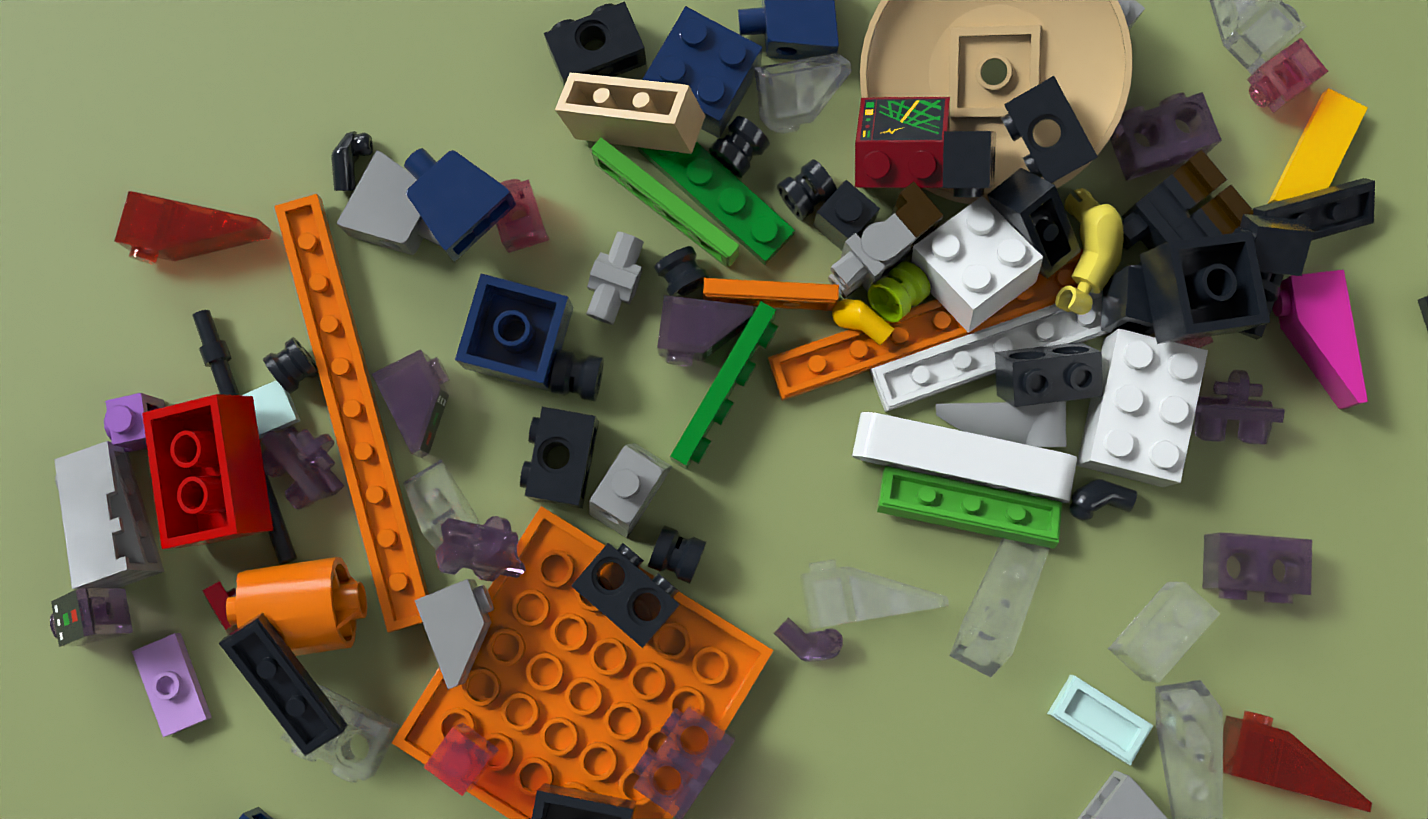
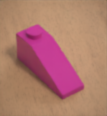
(1320, 325)

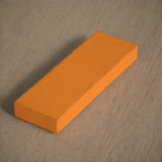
(775, 294)

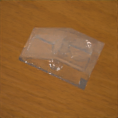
(798, 90)
(436, 498)

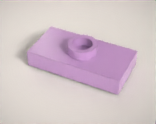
(171, 684)

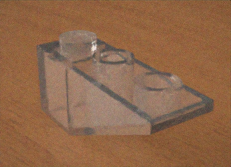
(1255, 28)

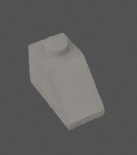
(456, 626)

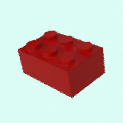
(207, 471)

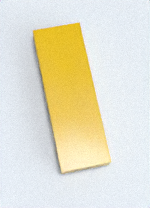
(1320, 146)

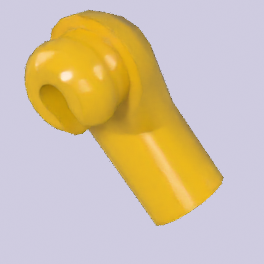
(859, 316)

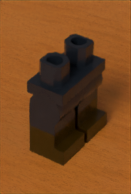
(1164, 210)

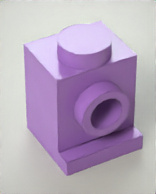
(125, 420)

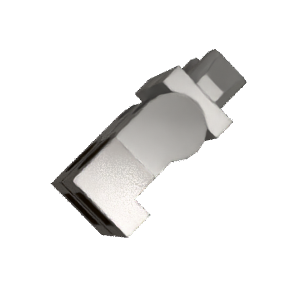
(886, 242)

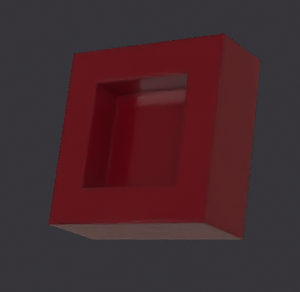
(217, 599)

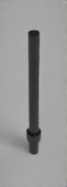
(216, 356)

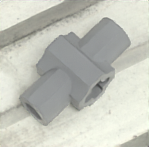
(614, 278)

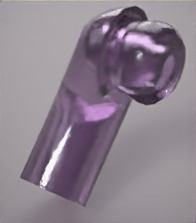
(811, 645)

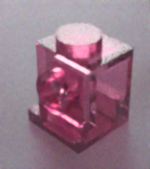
(1285, 76)
(525, 230)

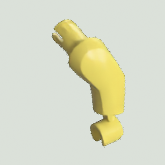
(1102, 251)

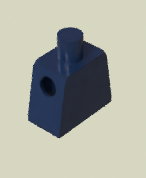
(793, 27)
(456, 199)

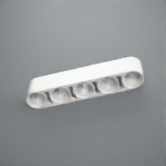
(964, 456)

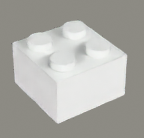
(977, 263)

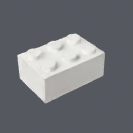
(1145, 409)

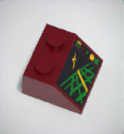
(901, 141)

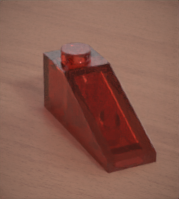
(179, 230)
(1280, 760)

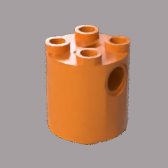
(306, 602)

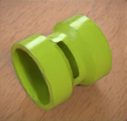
(904, 286)

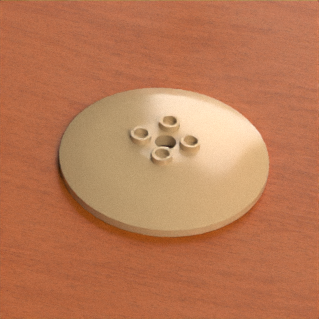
(944, 44)

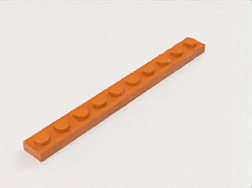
(353, 411)

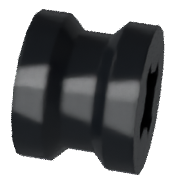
(681, 272)
(291, 365)

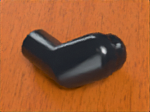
(345, 156)
(1097, 495)

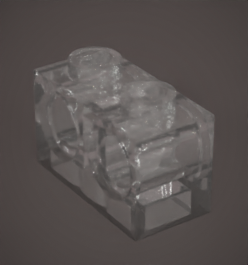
(337, 752)

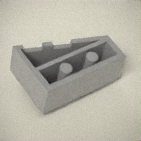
(104, 519)

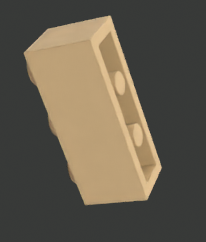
(631, 112)

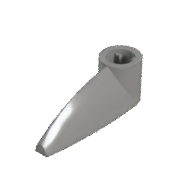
(1029, 425)

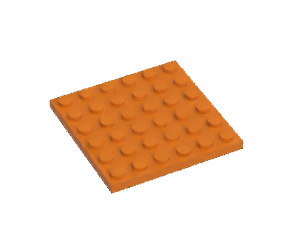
(572, 691)

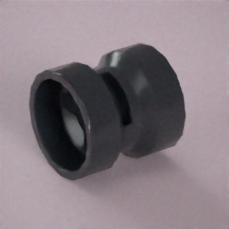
(739, 146)
(806, 189)
(576, 375)
(677, 554)

